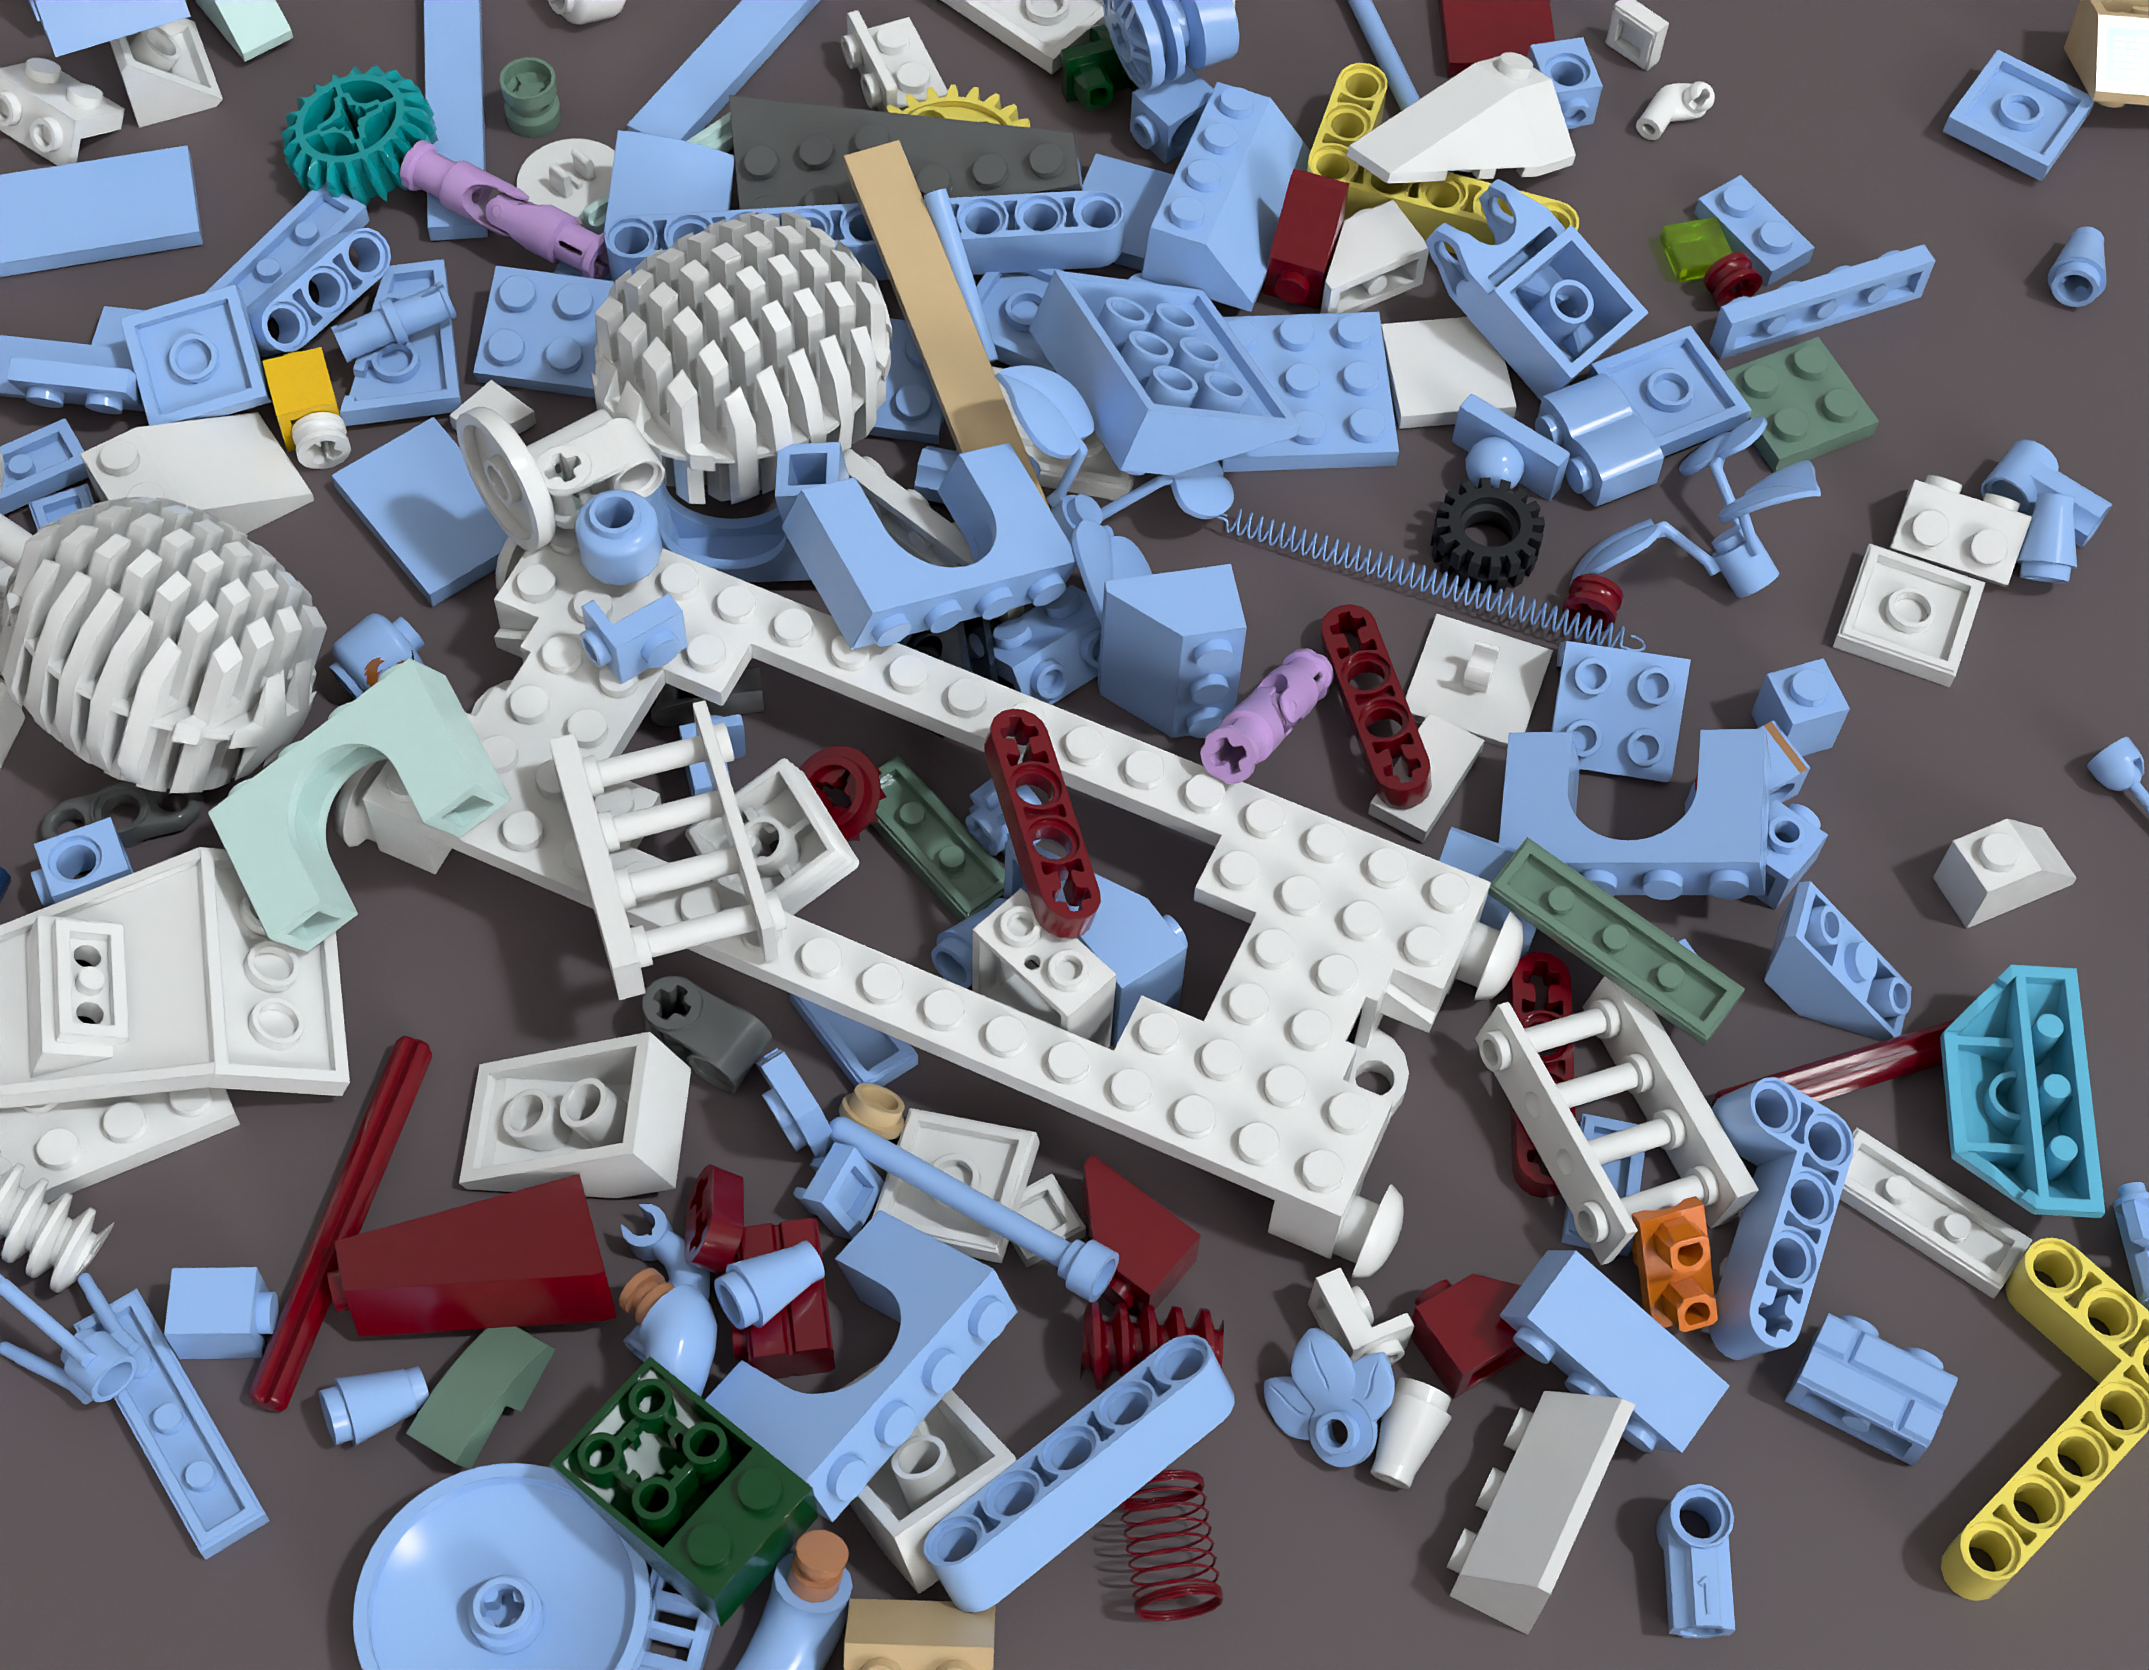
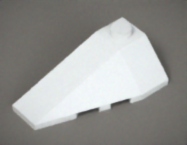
(1475, 123)

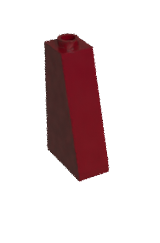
(478, 1266)

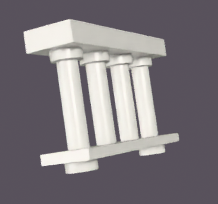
(618, 890)
(1663, 1088)

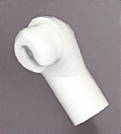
(1674, 104)

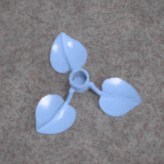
(1057, 423)
(1738, 549)

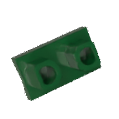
(1093, 71)

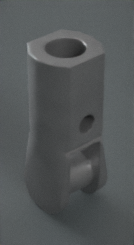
(744, 698)

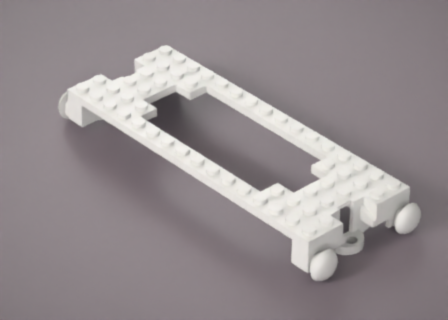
(1246, 1094)

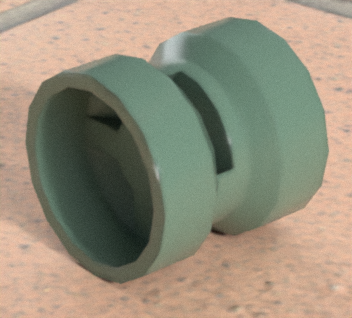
(530, 97)

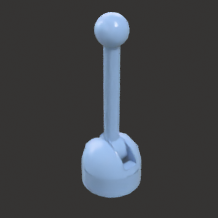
(2120, 769)

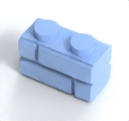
(1872, 1387)

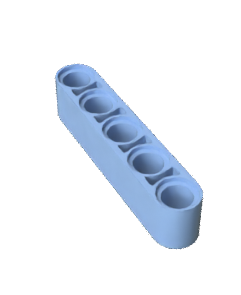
(1079, 1473)

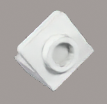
(1348, 1319)

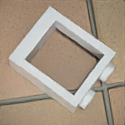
(1066, 990)

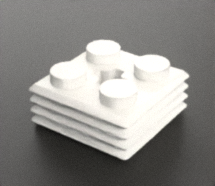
(810, 846)

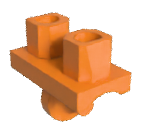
(1675, 1265)

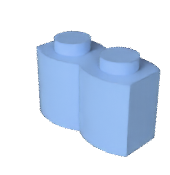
(1606, 443)

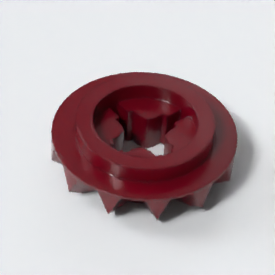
(855, 772)

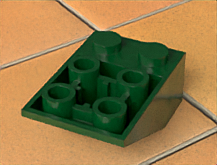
(687, 1490)

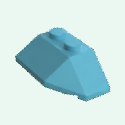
(2024, 1093)

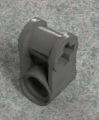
(713, 1037)

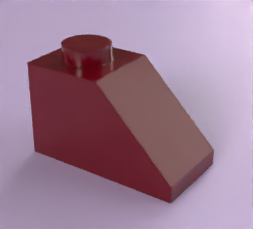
(1306, 238)
(1150, 1240)
(1463, 1333)

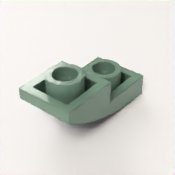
(468, 1400)

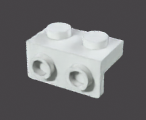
(53, 109)
(1960, 530)

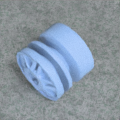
(1162, 35)

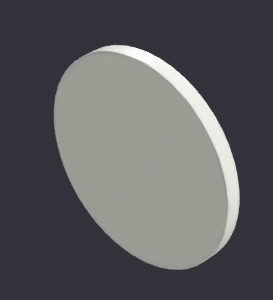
(567, 174)

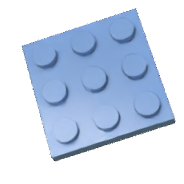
(1333, 383)

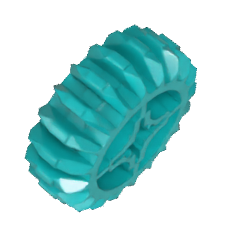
(357, 133)

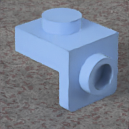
(637, 641)

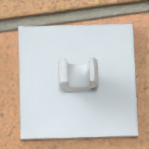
(1477, 679)

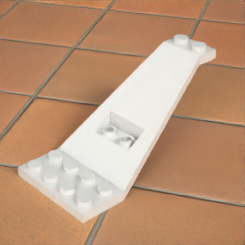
(176, 992)

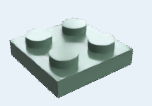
(1805, 403)

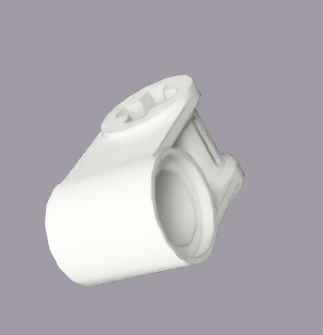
(598, 462)

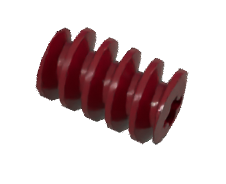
(1123, 1344)

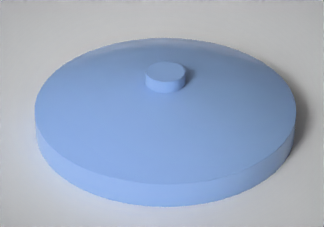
(502, 1577)

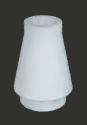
(1409, 1431)

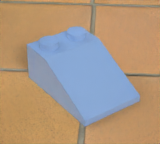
(1128, 938)

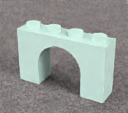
(280, 816)

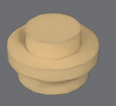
(875, 1109)

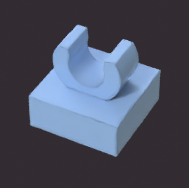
(841, 1190)

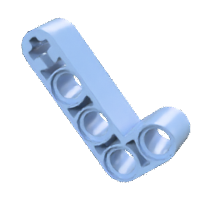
(1784, 1228)

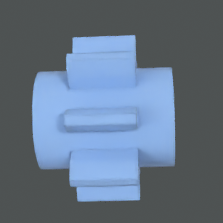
(987, 819)

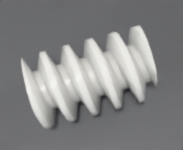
(46, 1231)

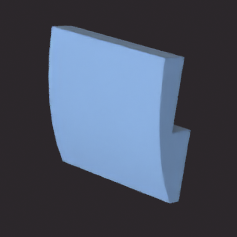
(667, 177)

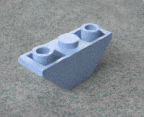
(1833, 971)

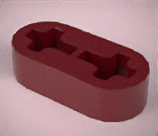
(714, 1219)

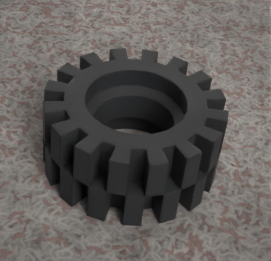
(1493, 508)

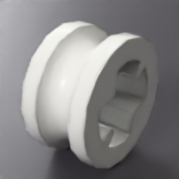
(321, 440)

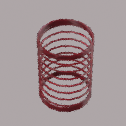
(1178, 1591)

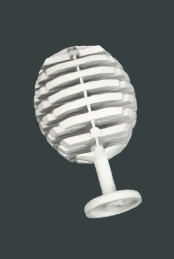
(718, 362)
(157, 642)

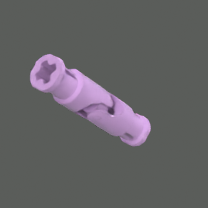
(537, 228)
(1266, 716)

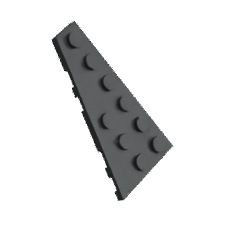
(797, 151)

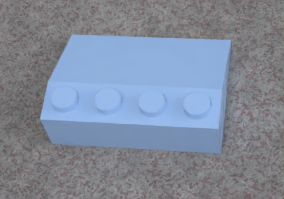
(1158, 373)

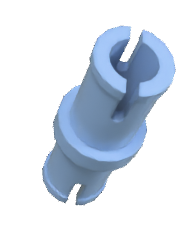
(394, 321)

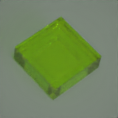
(1694, 247)

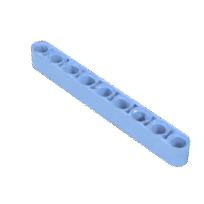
(996, 231)

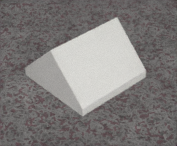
(166, 72)

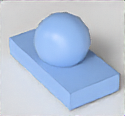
(1507, 450)

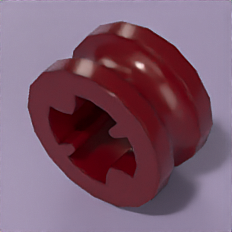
(1732, 278)
(1594, 597)

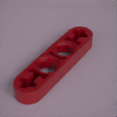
(1380, 703)
(1048, 821)
(1559, 1065)

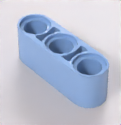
(337, 284)

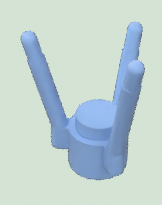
(95, 1362)

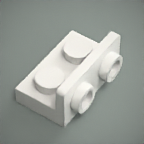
(890, 62)

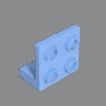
(1621, 708)

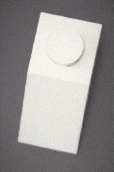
(1374, 260)
(2000, 870)

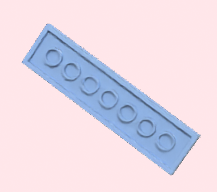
(545, 336)

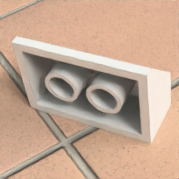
(1537, 1505)

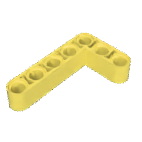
(1357, 110)
(2085, 1435)

